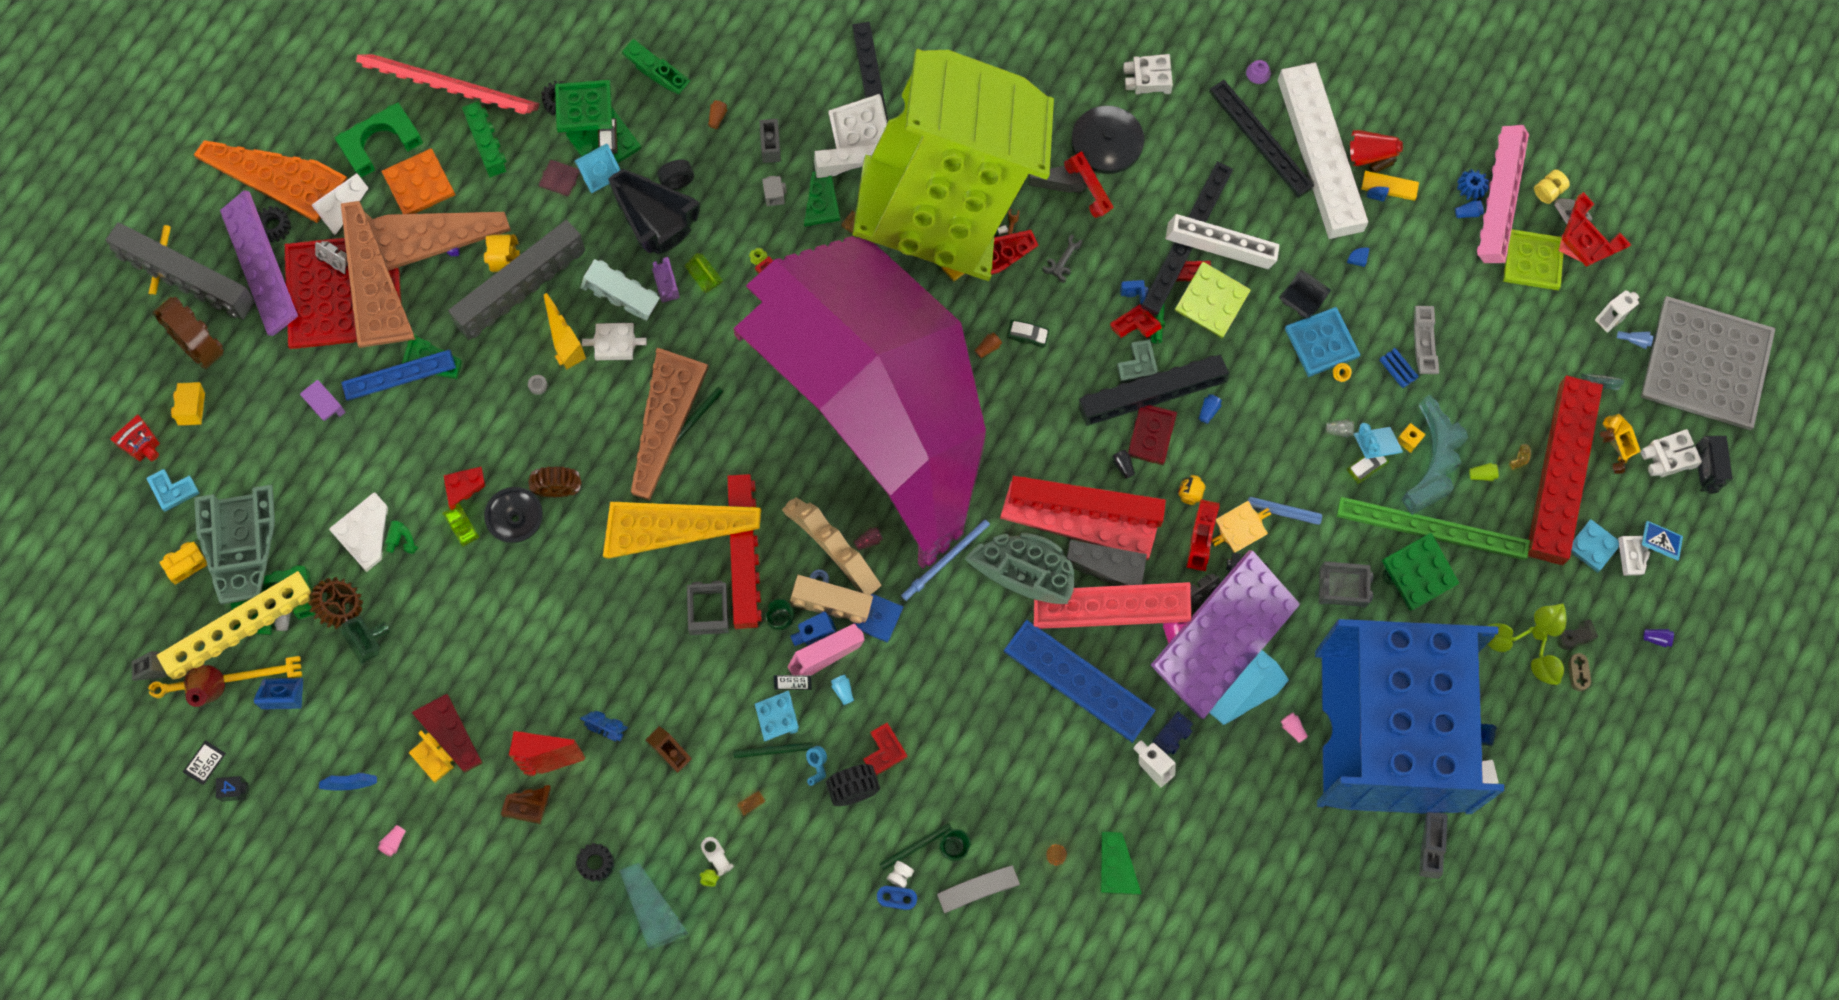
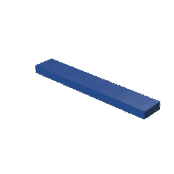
(398, 375)

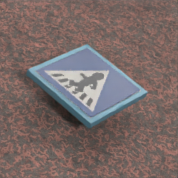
(1662, 540)

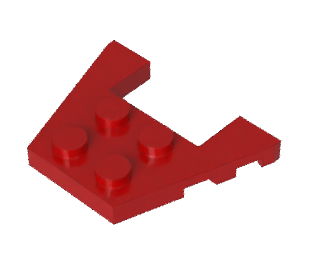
(1585, 239)

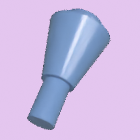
(1640, 339)

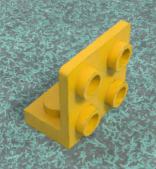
(430, 758)

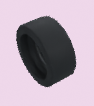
(676, 174)

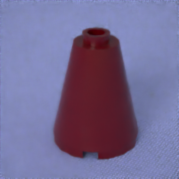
(203, 685)

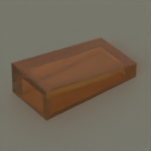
(751, 803)

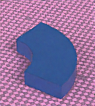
(349, 782)

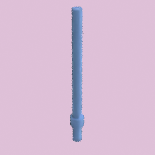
(918, 584)

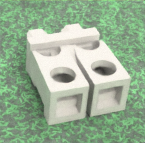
(1150, 74)
(1671, 454)

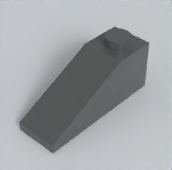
(1060, 181)

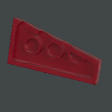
(448, 730)

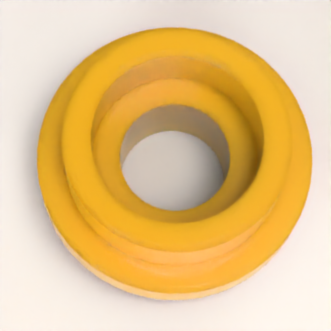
(1346, 374)

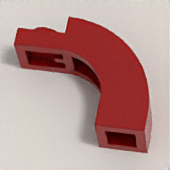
(1202, 535)

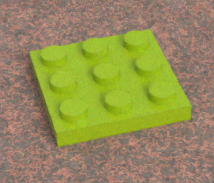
(1534, 260)
(1212, 299)

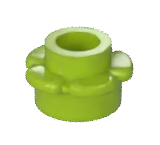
(753, 256)
(709, 878)

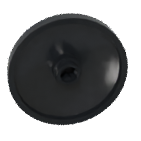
(1108, 139)

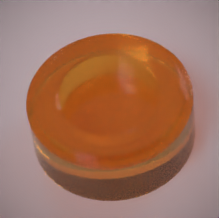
(1056, 854)

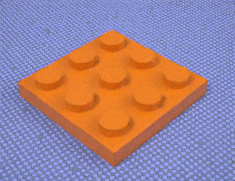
(418, 182)

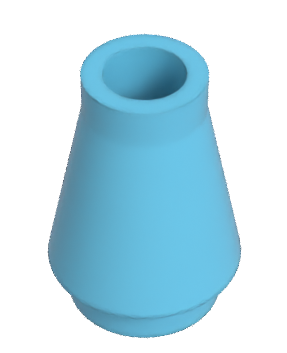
(842, 688)

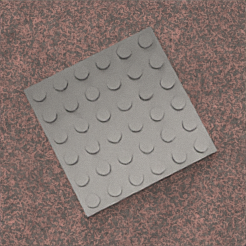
(1708, 363)

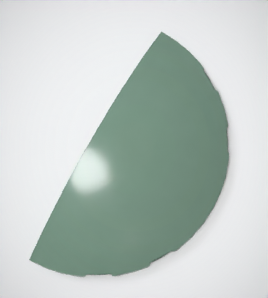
(1026, 566)

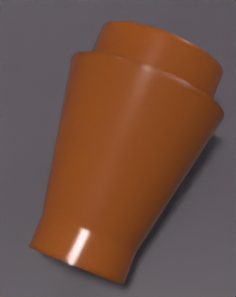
(717, 113)
(988, 345)

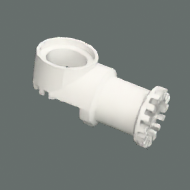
(717, 857)

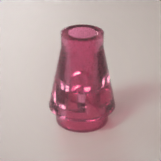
(868, 538)

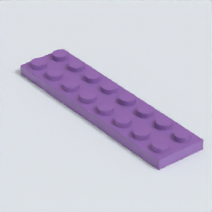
(258, 263)

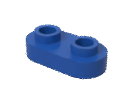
(897, 895)

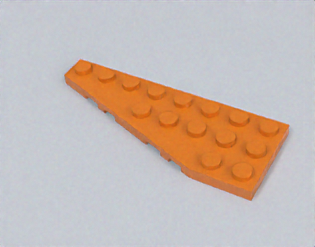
(282, 178)

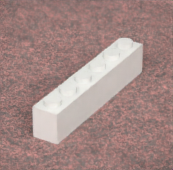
(1222, 241)

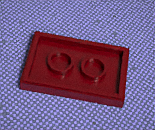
(1152, 434)

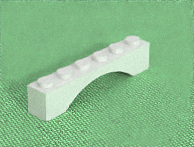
(840, 160)

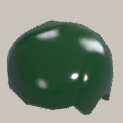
(779, 614)
(955, 844)

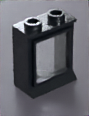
(1715, 467)

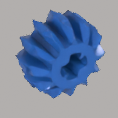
(1473, 184)

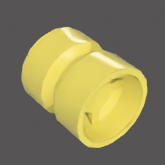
(1552, 186)

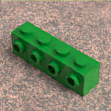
(484, 139)

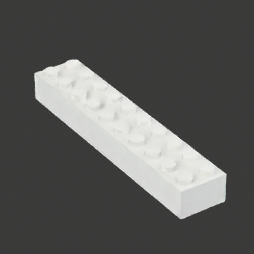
(1322, 151)

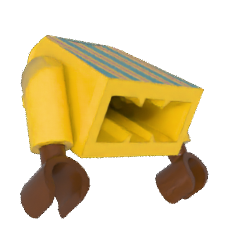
(1622, 438)

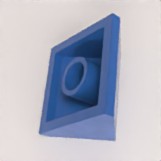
(280, 693)

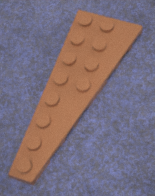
(375, 300)
(670, 398)

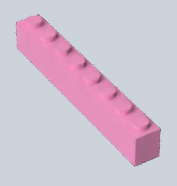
(1503, 194)

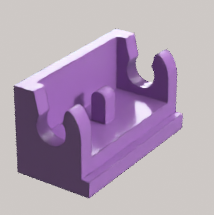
(665, 280)

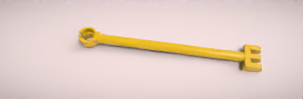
(288, 668)

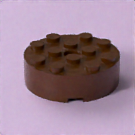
(188, 332)

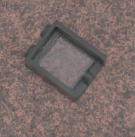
(1345, 584)

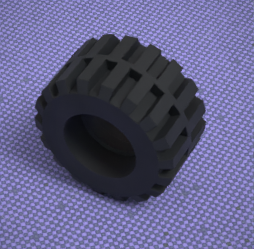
(852, 785)

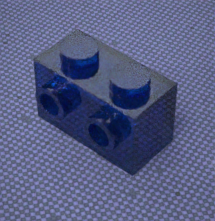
(1172, 733)

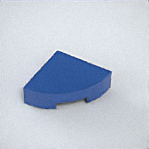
(1378, 193)
(1359, 257)

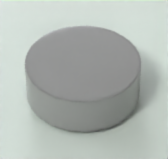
(537, 384)

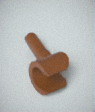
(1012, 219)

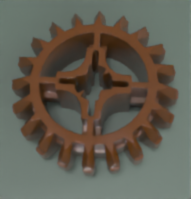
(554, 482)
(337, 597)

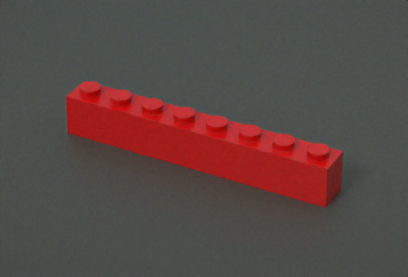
(1087, 501)
(744, 558)

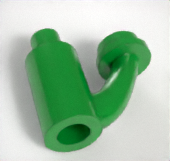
(393, 538)

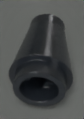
(1124, 464)

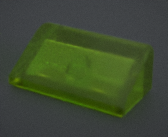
(703, 272)

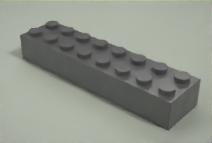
(180, 271)
(517, 280)

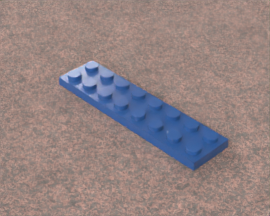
(1079, 681)

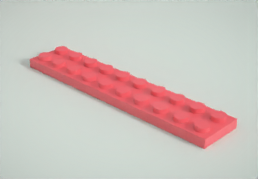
(441, 81)

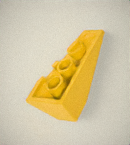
(565, 342)

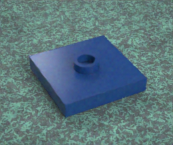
(881, 618)

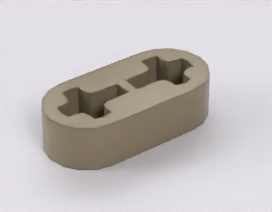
(1583, 670)

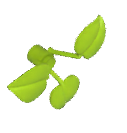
(1548, 621)

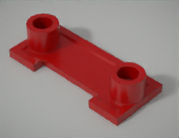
(1079, 163)

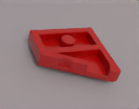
(463, 485)

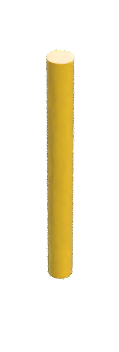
(163, 240)

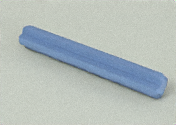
(1286, 511)

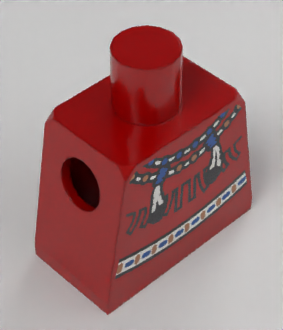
(137, 440)

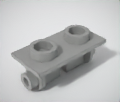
(327, 253)

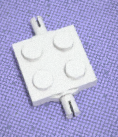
(614, 341)

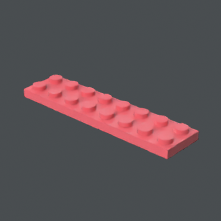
(1082, 528)
(1118, 606)

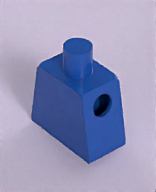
(821, 625)

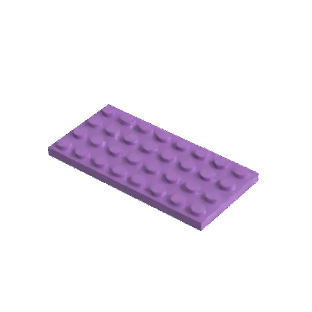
(1225, 634)

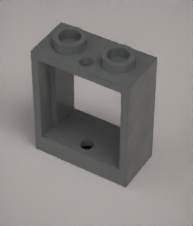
(710, 627)

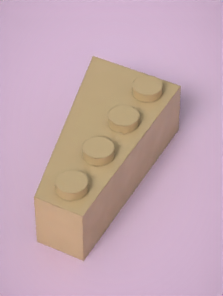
(833, 599)

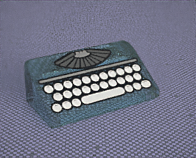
(1608, 382)

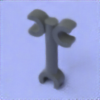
(1058, 269)

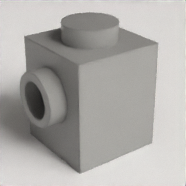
(774, 190)

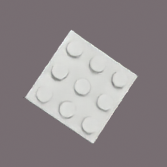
(858, 123)

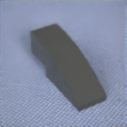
(1433, 845)

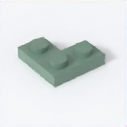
(1142, 365)

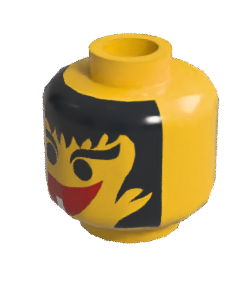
(1191, 490)

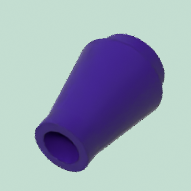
(1660, 637)

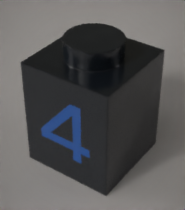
(231, 788)

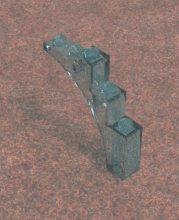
(1443, 461)

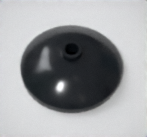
(509, 504)

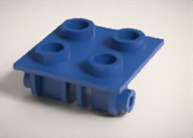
(598, 722)

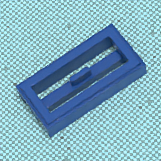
(1403, 363)

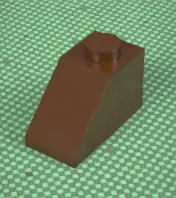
(668, 749)

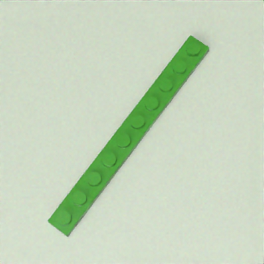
(1441, 529)

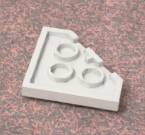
(364, 531)

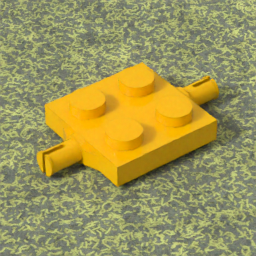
(1241, 527)

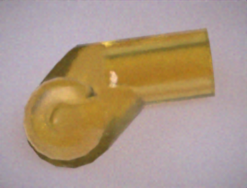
(1523, 457)

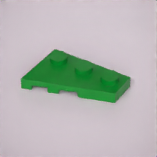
(822, 202)
(421, 348)
(1116, 866)

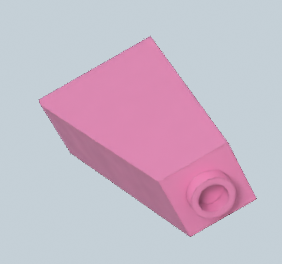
(826, 651)

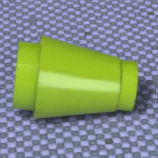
(1485, 472)

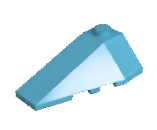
(1256, 684)

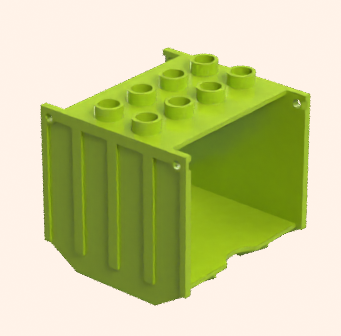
(953, 161)

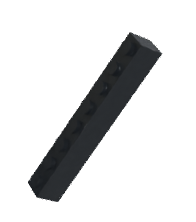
(1153, 389)

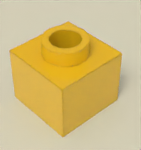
(1407, 441)

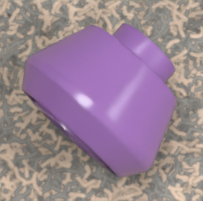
(1258, 72)

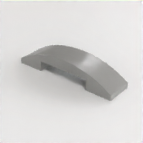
(1424, 340)
(978, 888)

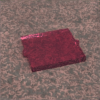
(559, 178)

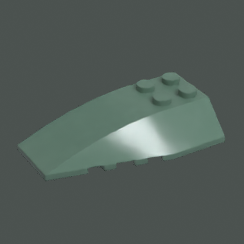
(236, 541)

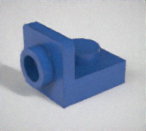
(1134, 288)

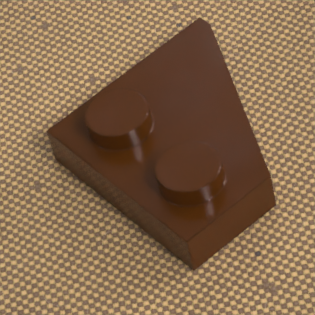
(527, 805)

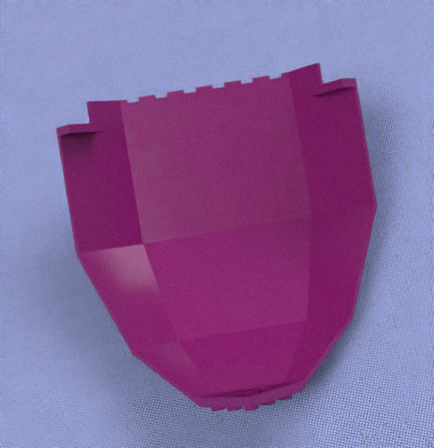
(883, 373)

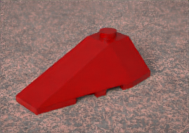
(1011, 248)

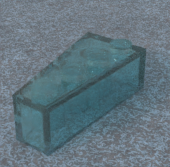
(652, 911)

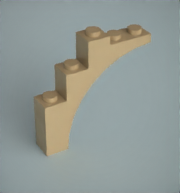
(834, 544)

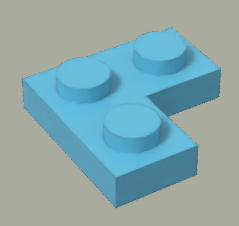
(171, 494)

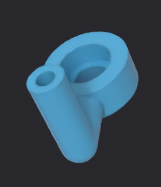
(816, 758)

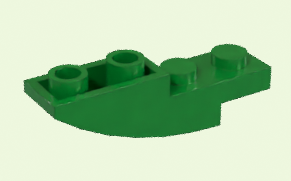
(654, 68)

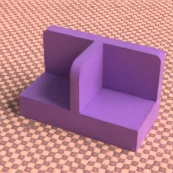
(321, 401)

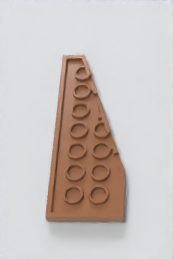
(421, 236)

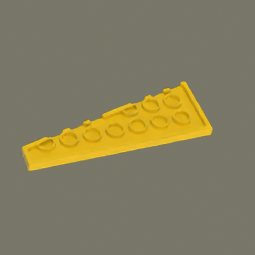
(654, 526)

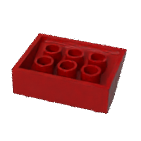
(543, 753)

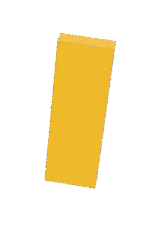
(1397, 186)

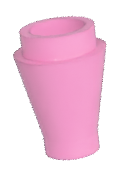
(1294, 727)
(391, 841)

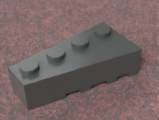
(1107, 563)

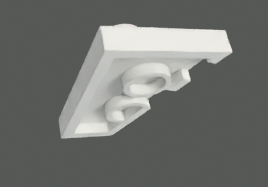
(330, 205)

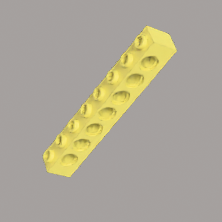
(224, 625)

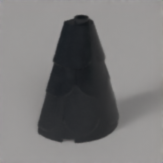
(654, 212)

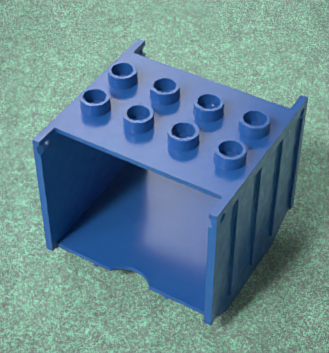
(1403, 717)

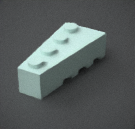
(619, 289)

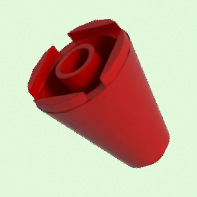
(1373, 147)

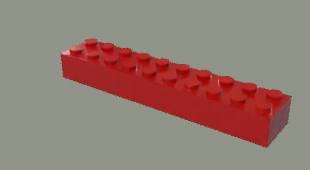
(1564, 470)

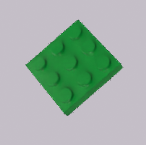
(583, 106)
(587, 140)
(1420, 571)

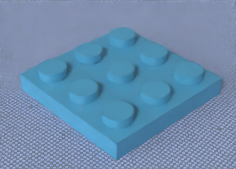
(1322, 341)

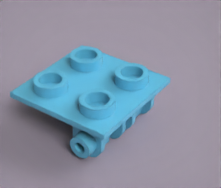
(1377, 441)
(777, 716)

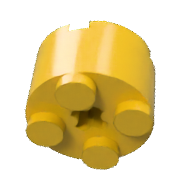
(500, 251)

